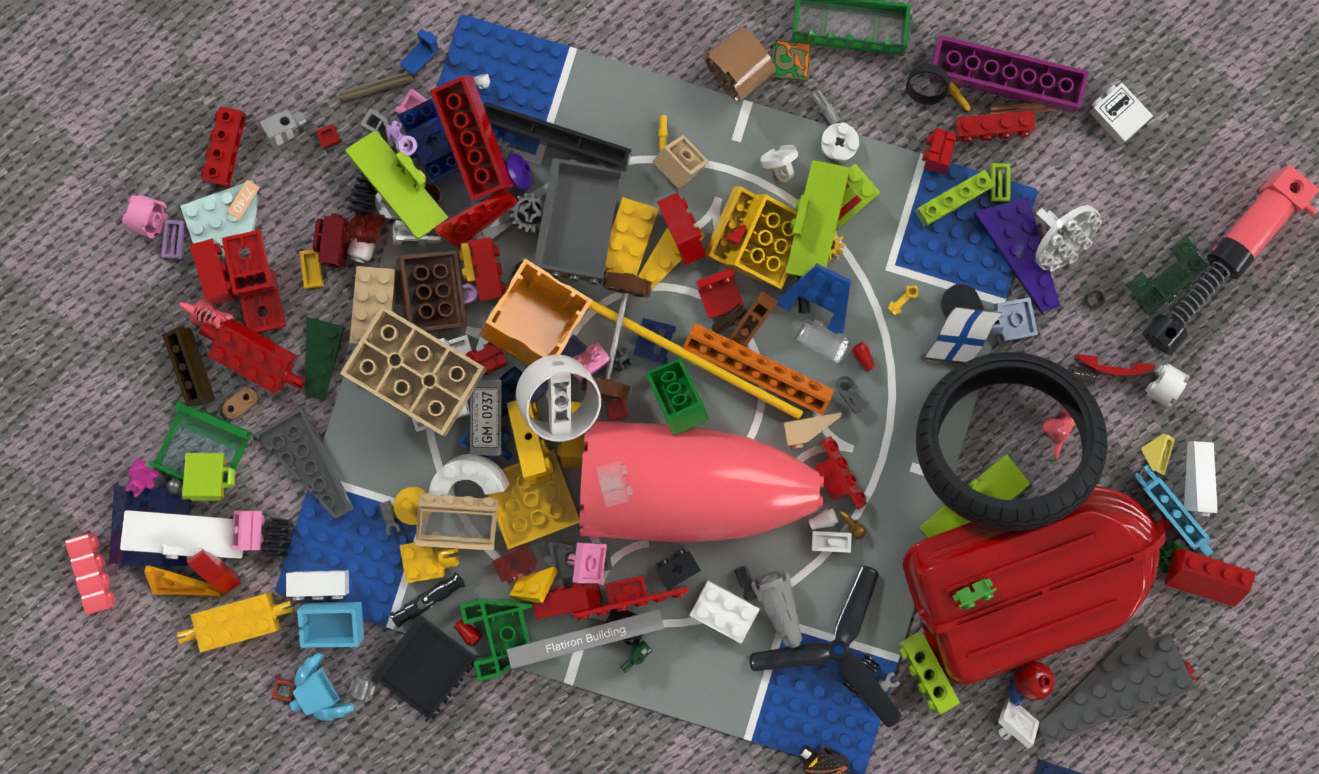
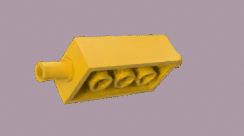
(235, 622)

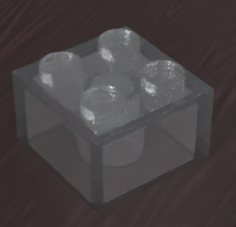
(614, 483)

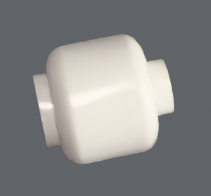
(360, 251)

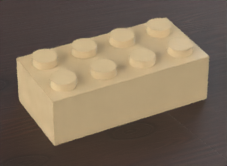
(372, 290)

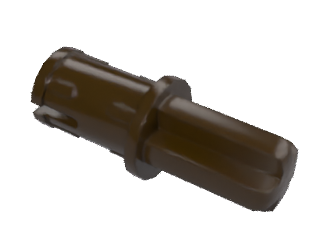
(728, 318)

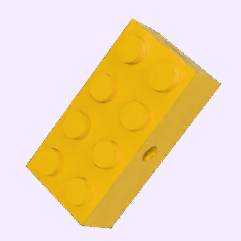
(530, 447)

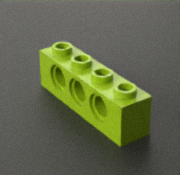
(954, 198)
(946, 697)

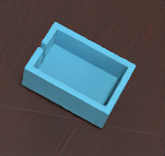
(330, 624)

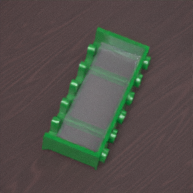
(853, 25)

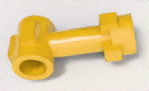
(910, 292)

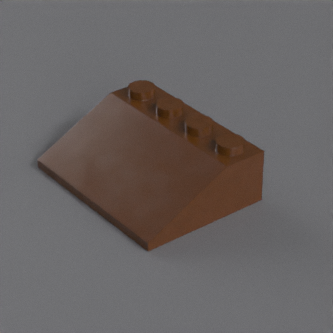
(432, 290)

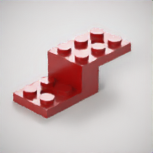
(254, 281)

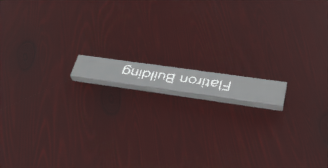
(585, 639)

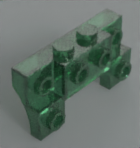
(1167, 285)

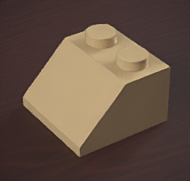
(680, 161)

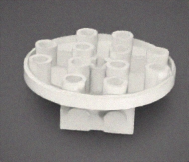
(1066, 236)

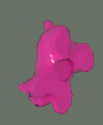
(140, 477)

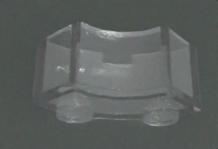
(823, 341)

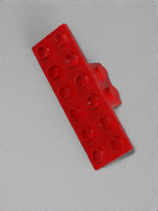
(626, 593)

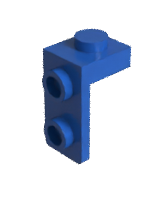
(420, 53)

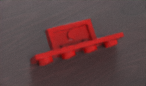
(837, 475)

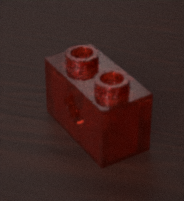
(504, 564)

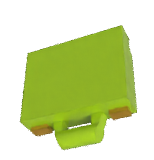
(205, 477)

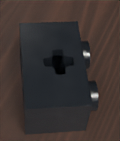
(672, 578)

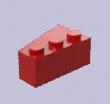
(682, 228)
(487, 269)
(212, 272)
(568, 600)

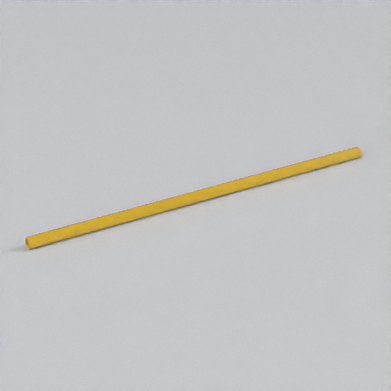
(698, 361)

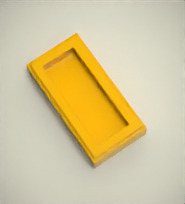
(311, 270)

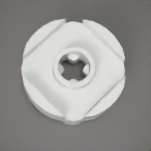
(844, 132)

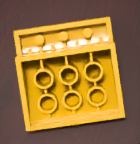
(765, 243)

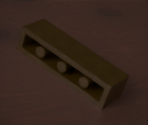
(188, 366)

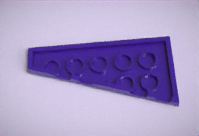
(1017, 240)

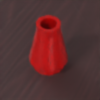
(863, 355)
(468, 633)

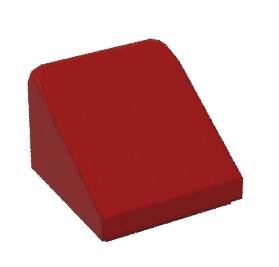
(736, 235)

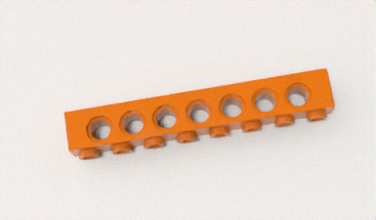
(758, 369)

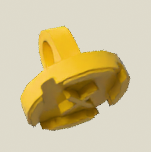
(407, 504)

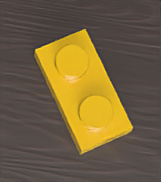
(466, 256)

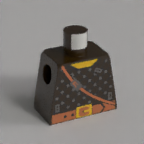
(823, 760)

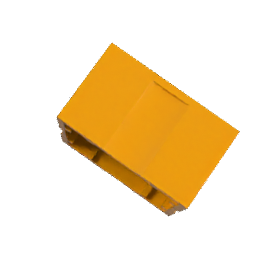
(534, 315)

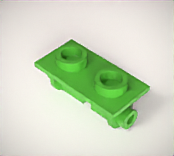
(967, 598)

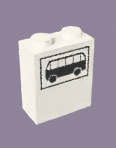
(1120, 113)

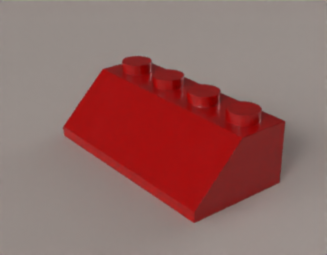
(1208, 577)

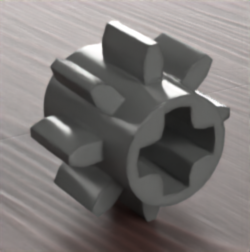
(622, 359)

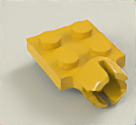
(426, 562)

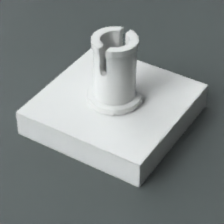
(1017, 722)

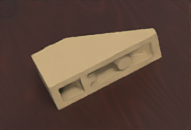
(804, 430)

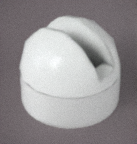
(482, 81)

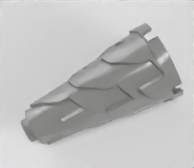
(778, 602)

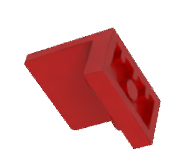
(719, 293)

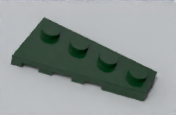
(321, 353)

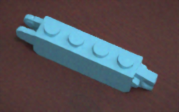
(1175, 512)

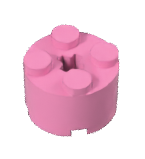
(145, 216)

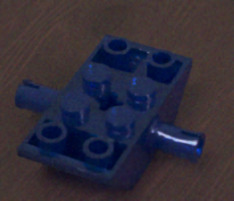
(425, 126)

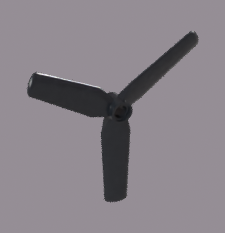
(851, 666)

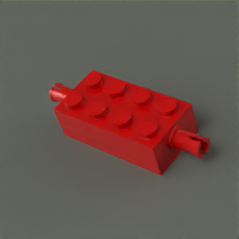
(252, 356)

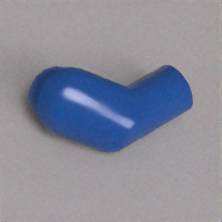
(1015, 696)

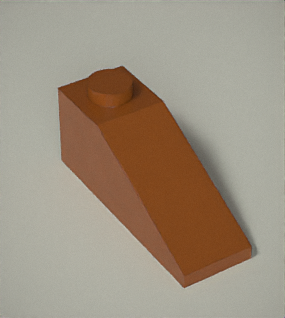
(753, 319)

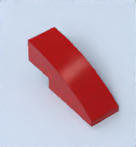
(214, 571)

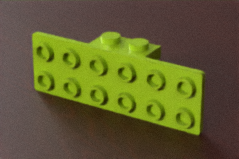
(397, 183)
(817, 217)
(999, 481)

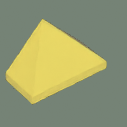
(1159, 452)

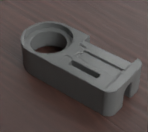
(852, 396)

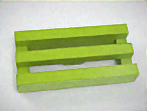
(999, 198)

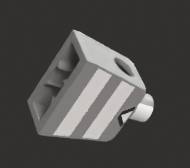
(282, 127)

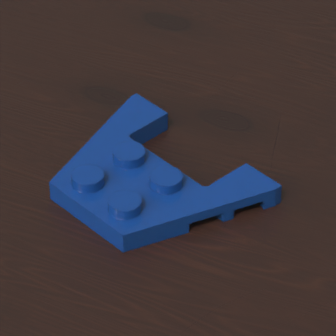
(823, 289)

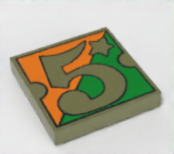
(791, 60)

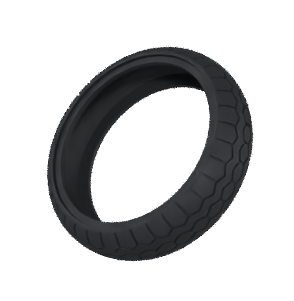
(1030, 372)

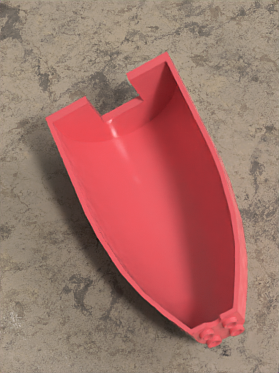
(693, 484)

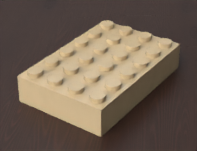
(413, 371)

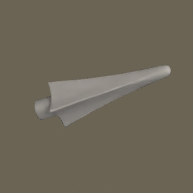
(495, 231)

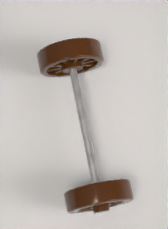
(627, 285)

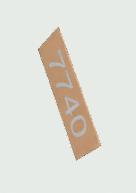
(243, 199)

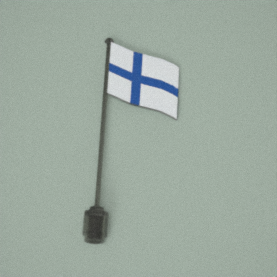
(965, 335)

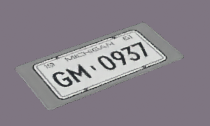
(485, 418)

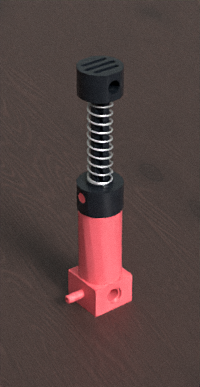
(1280, 197)

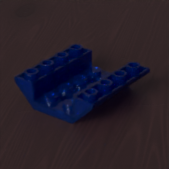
(160, 502)

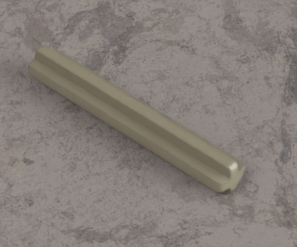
(376, 86)

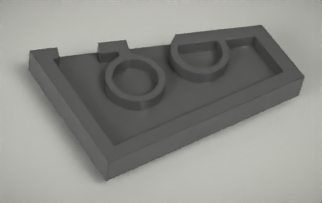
(559, 557)

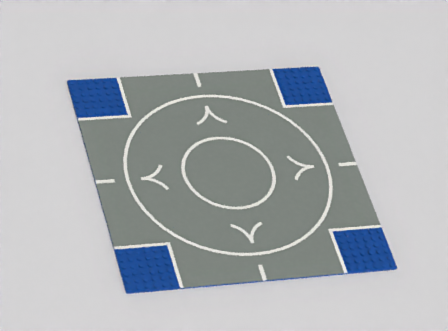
(692, 667)

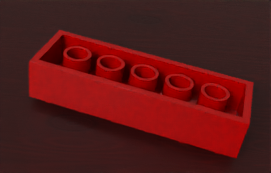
(471, 137)

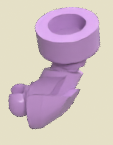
(403, 142)

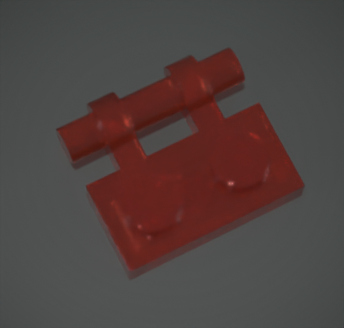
(364, 229)

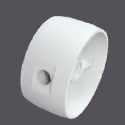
(561, 424)

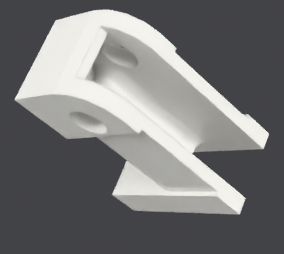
(402, 233)

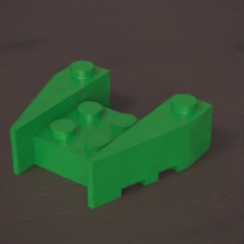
(504, 627)

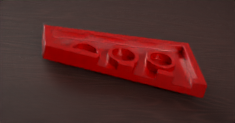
(473, 220)

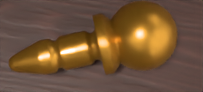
(857, 530)

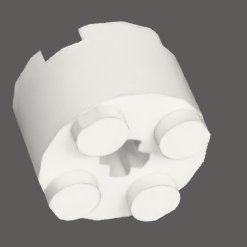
(1167, 385)

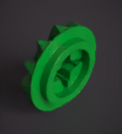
(1166, 551)

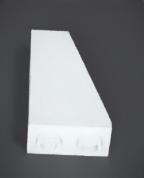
(1200, 479)

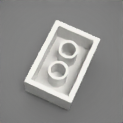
(724, 611)

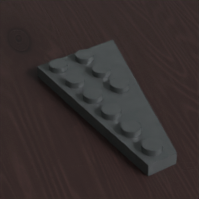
(304, 456)

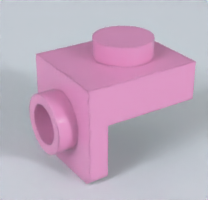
(411, 100)

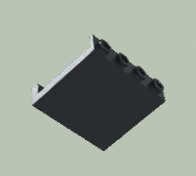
(425, 667)

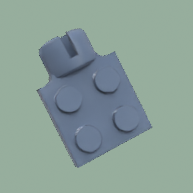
(1016, 320)

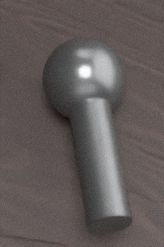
(175, 486)

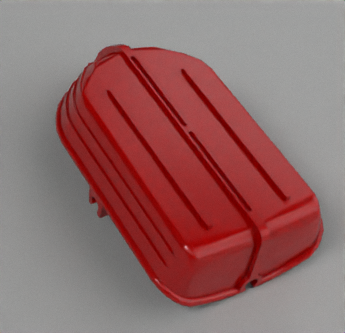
(1050, 581)

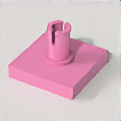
(588, 562)

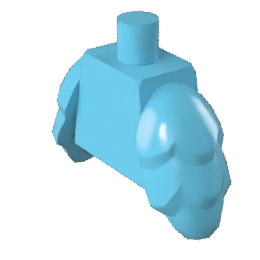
(315, 692)

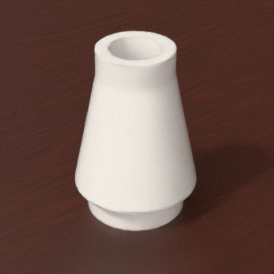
(824, 519)

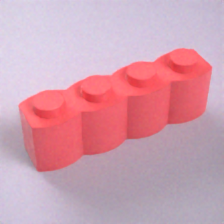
(89, 573)

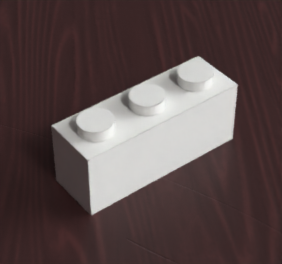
(317, 584)

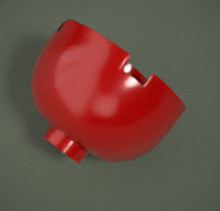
(1034, 681)

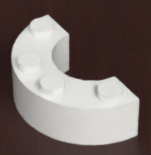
(469, 467)

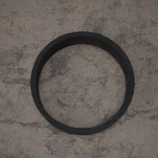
(928, 68)

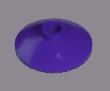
(519, 171)

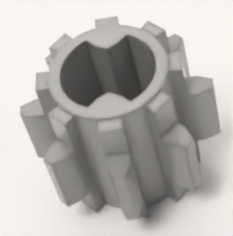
(361, 688)

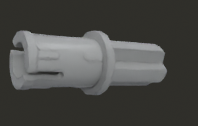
(826, 108)

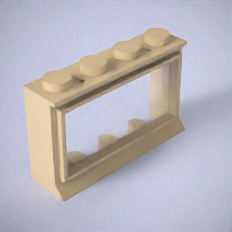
(456, 522)

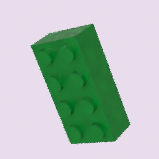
(677, 396)

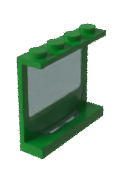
(199, 433)

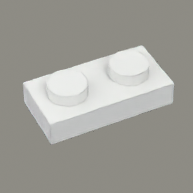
(831, 541)

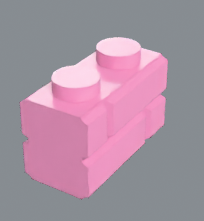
(247, 530)

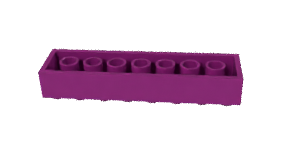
(1010, 74)

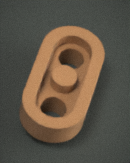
(239, 403)

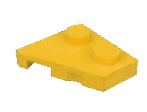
(534, 586)

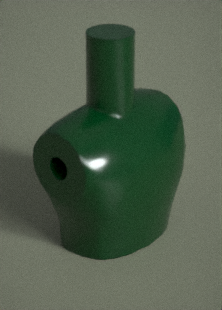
(641, 650)

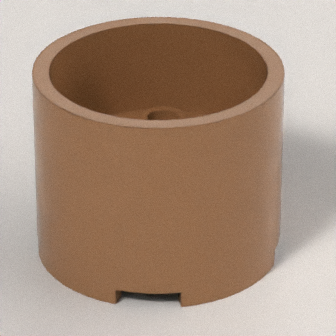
(740, 63)

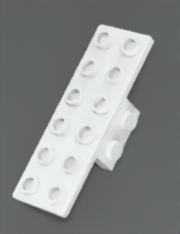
(177, 534)

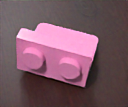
(593, 359)

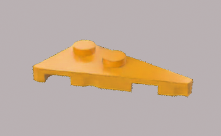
(170, 583)

